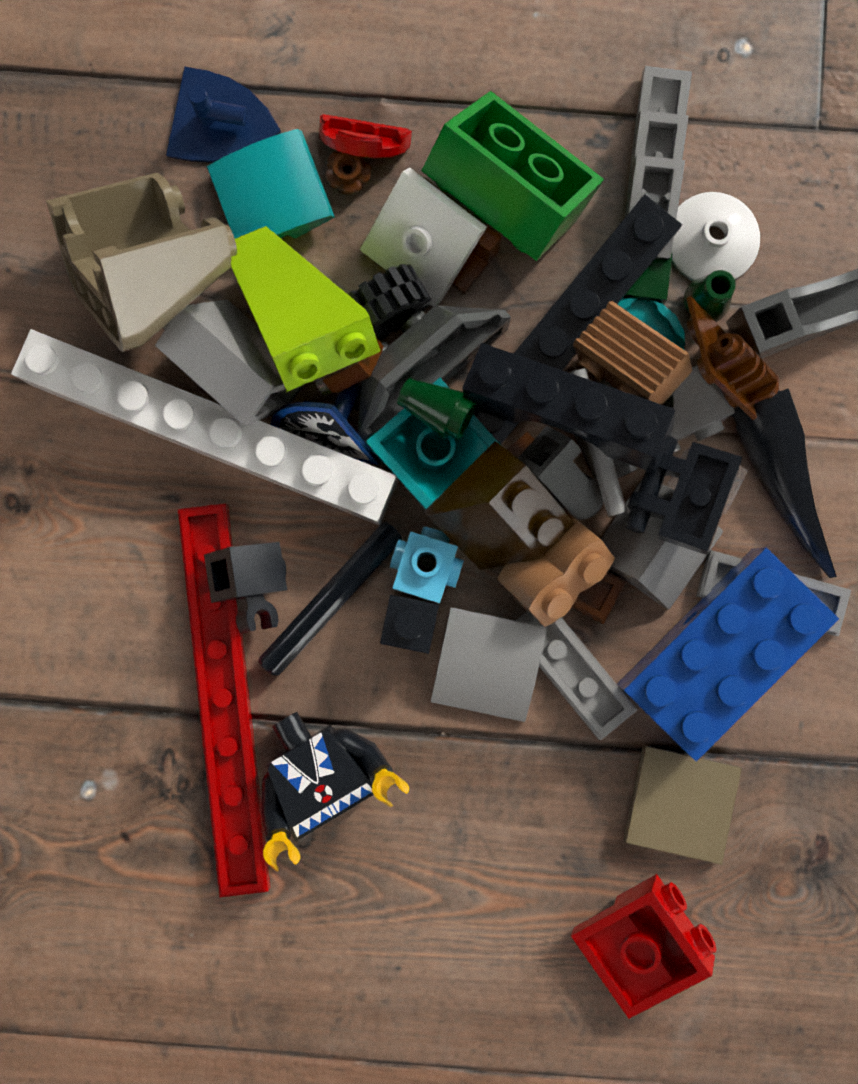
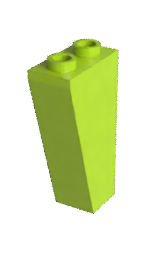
(299, 311)

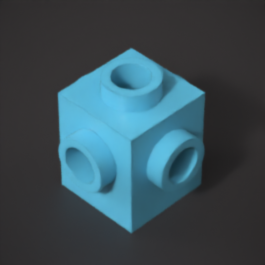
(426, 584)

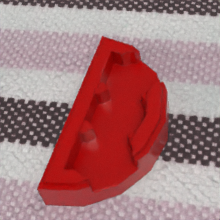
(363, 137)

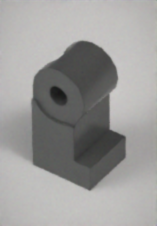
(552, 463)

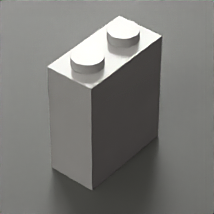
(226, 359)

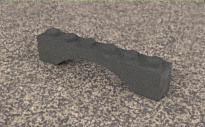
(797, 314)

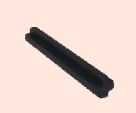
(330, 599)

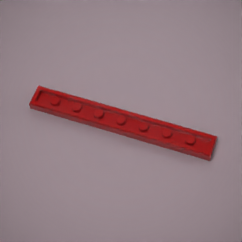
(224, 711)

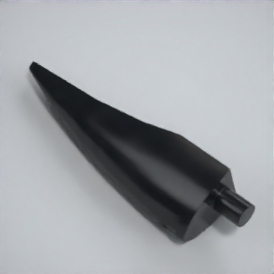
(780, 459)

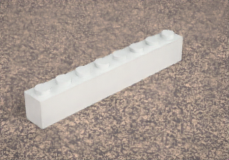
(205, 427)

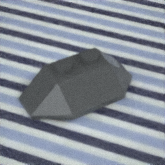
(428, 349)

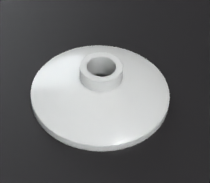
(698, 252)

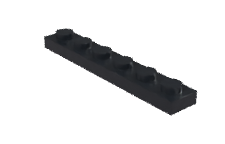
(603, 280)

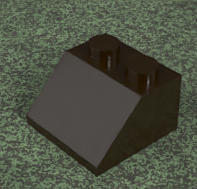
(499, 511)

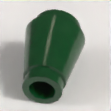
(712, 293)
(438, 407)

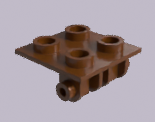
(730, 362)

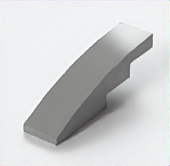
(659, 141)

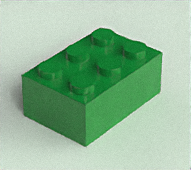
(511, 174)

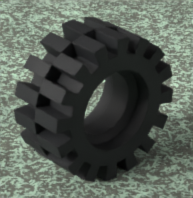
(392, 298)

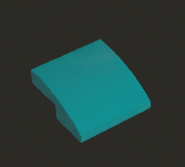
(271, 187)

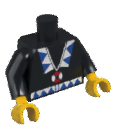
(318, 782)

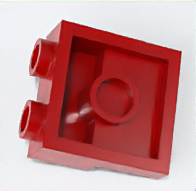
(646, 946)

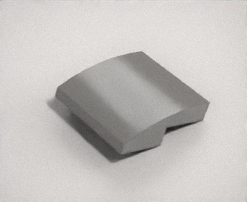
(488, 664)

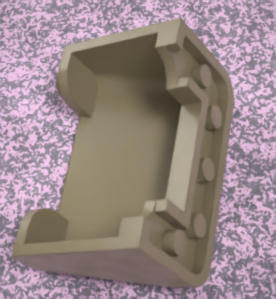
(134, 255)

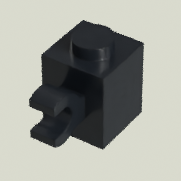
(246, 576)

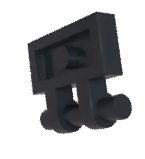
(698, 498)

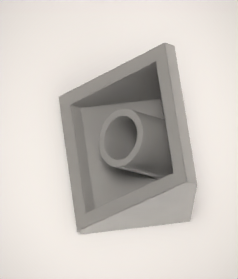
(650, 563)

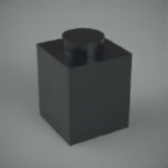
(409, 624)

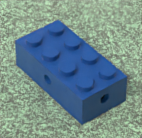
(727, 651)

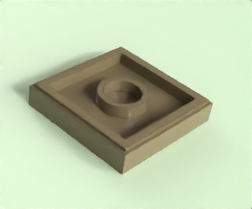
(682, 804)

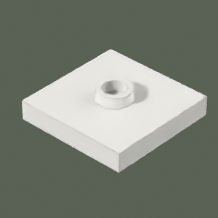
(423, 230)

